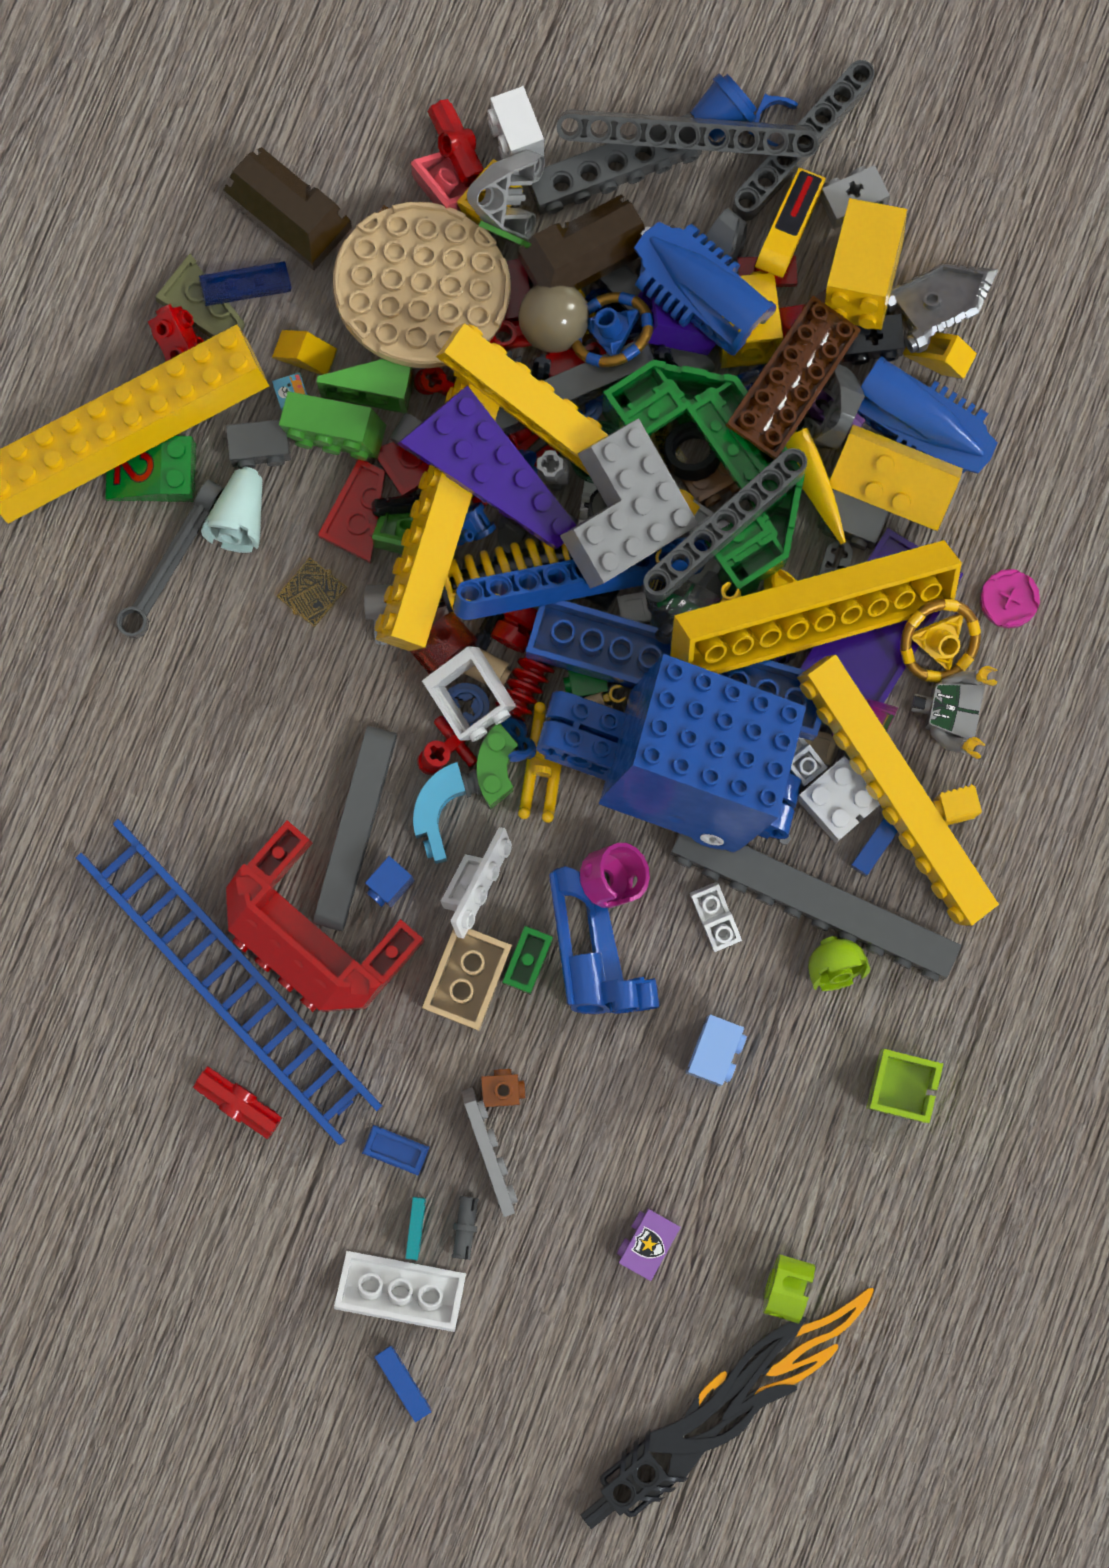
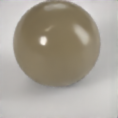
(553, 317)

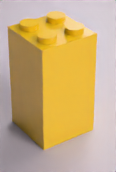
(866, 262)

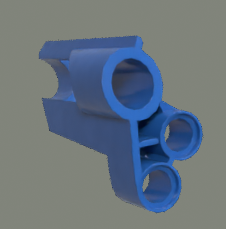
(595, 979)

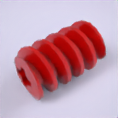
(526, 685)

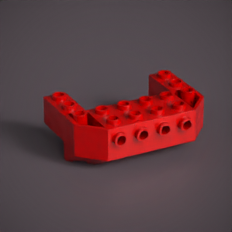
(298, 948)

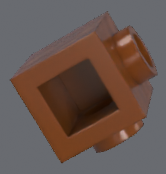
(502, 1089)

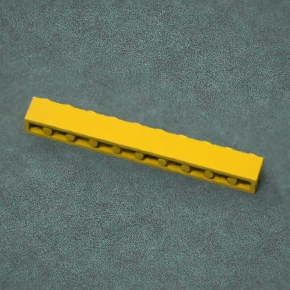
(524, 396)
(897, 791)

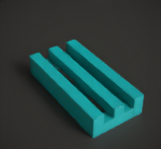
(415, 1228)

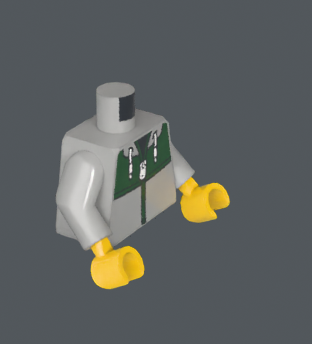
(955, 709)

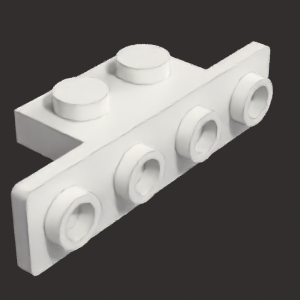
(472, 881)

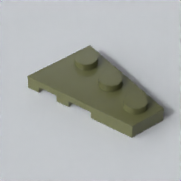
(185, 291)

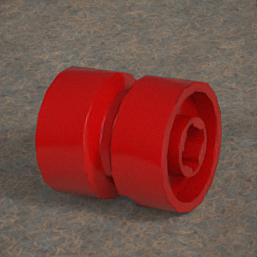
(515, 629)

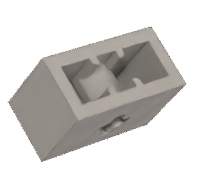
(861, 181)

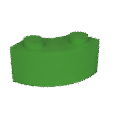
(493, 765)

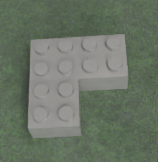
(641, 509)

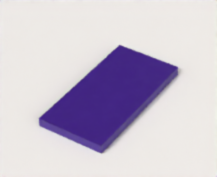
(874, 656)

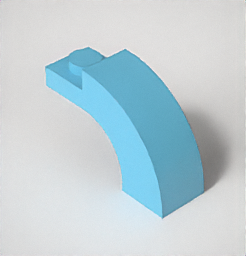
(433, 797)

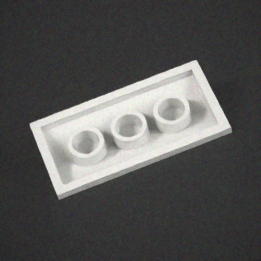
(400, 1291)

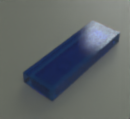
(245, 283)

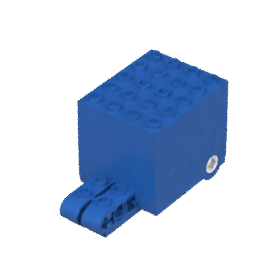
(686, 753)

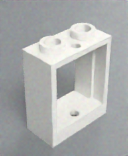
(449, 672)

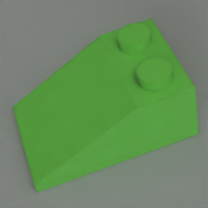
(371, 384)

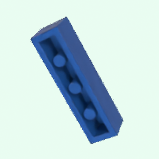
(874, 848)
(403, 1383)

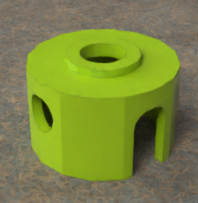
(786, 1288)

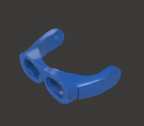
(768, 101)
(516, 756)

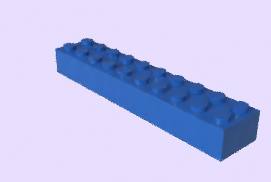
(626, 649)

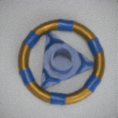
(613, 329)

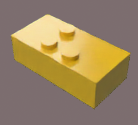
(895, 477)

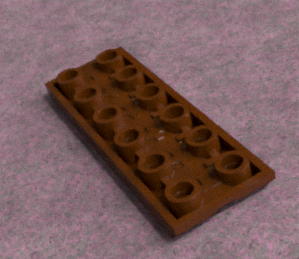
(793, 377)

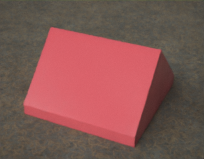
(438, 179)

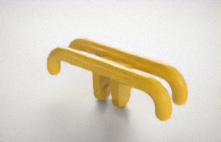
(539, 767)

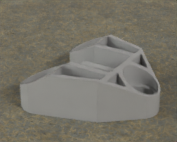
(515, 170)

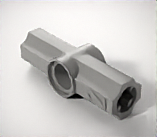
(553, 470)

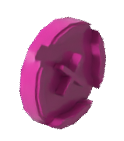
(1009, 598)

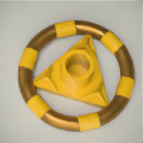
(940, 639)

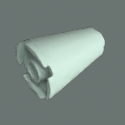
(237, 513)

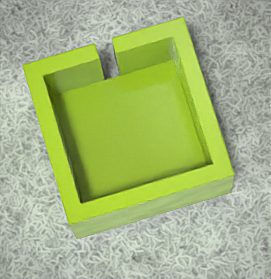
(902, 1086)

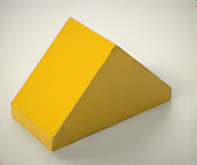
(304, 351)

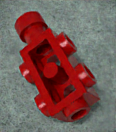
(173, 331)

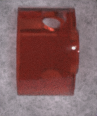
(446, 640)

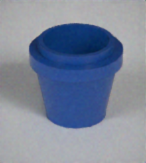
(724, 102)

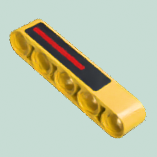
(790, 222)

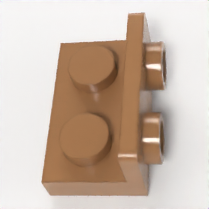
(709, 490)

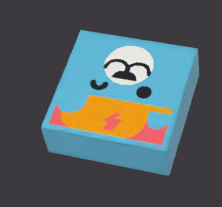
(290, 383)

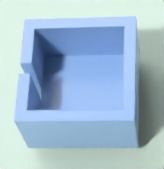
(715, 1051)

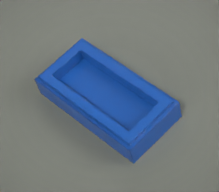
(395, 1150)

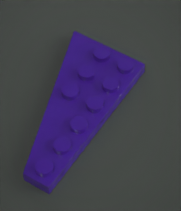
(480, 458)

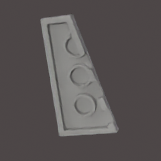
(487, 1141)

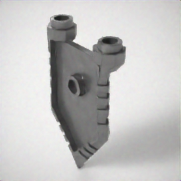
(940, 300)

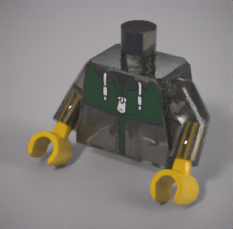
(684, 599)

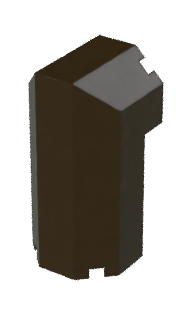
(287, 207)
(584, 247)

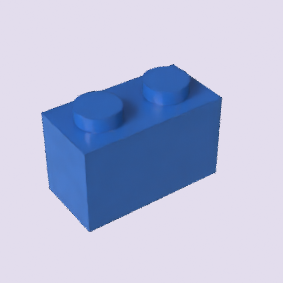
(388, 883)

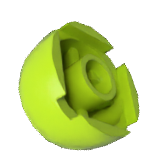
(836, 963)

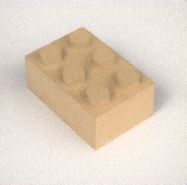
(467, 978)

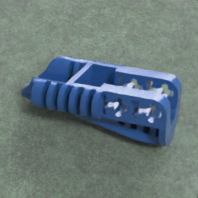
(699, 285)
(924, 418)

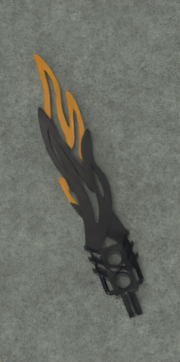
(689, 1450)

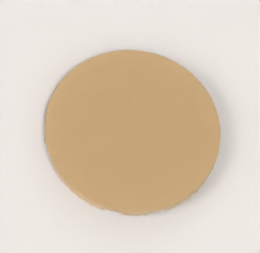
(417, 277)

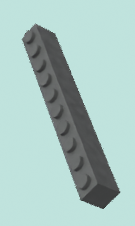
(824, 905)

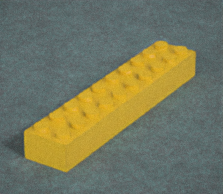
(127, 422)
(426, 552)
(815, 609)

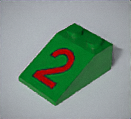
(158, 474)

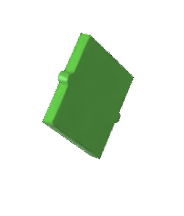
(505, 235)

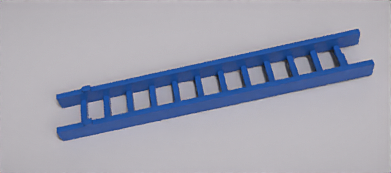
(222, 1009)

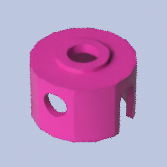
(622, 864)

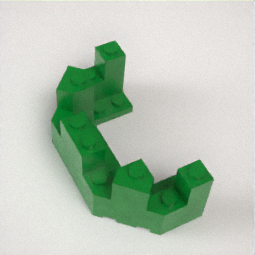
(685, 393)

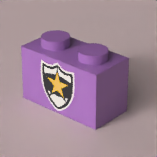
(648, 1244)

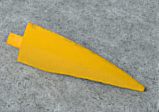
(816, 482)

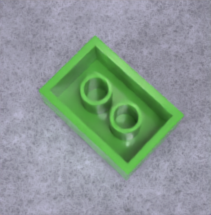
(332, 426)

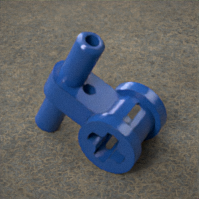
(475, 524)

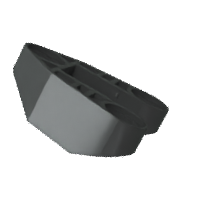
(729, 234)
(839, 413)

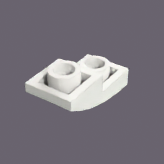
(806, 762)
(715, 916)

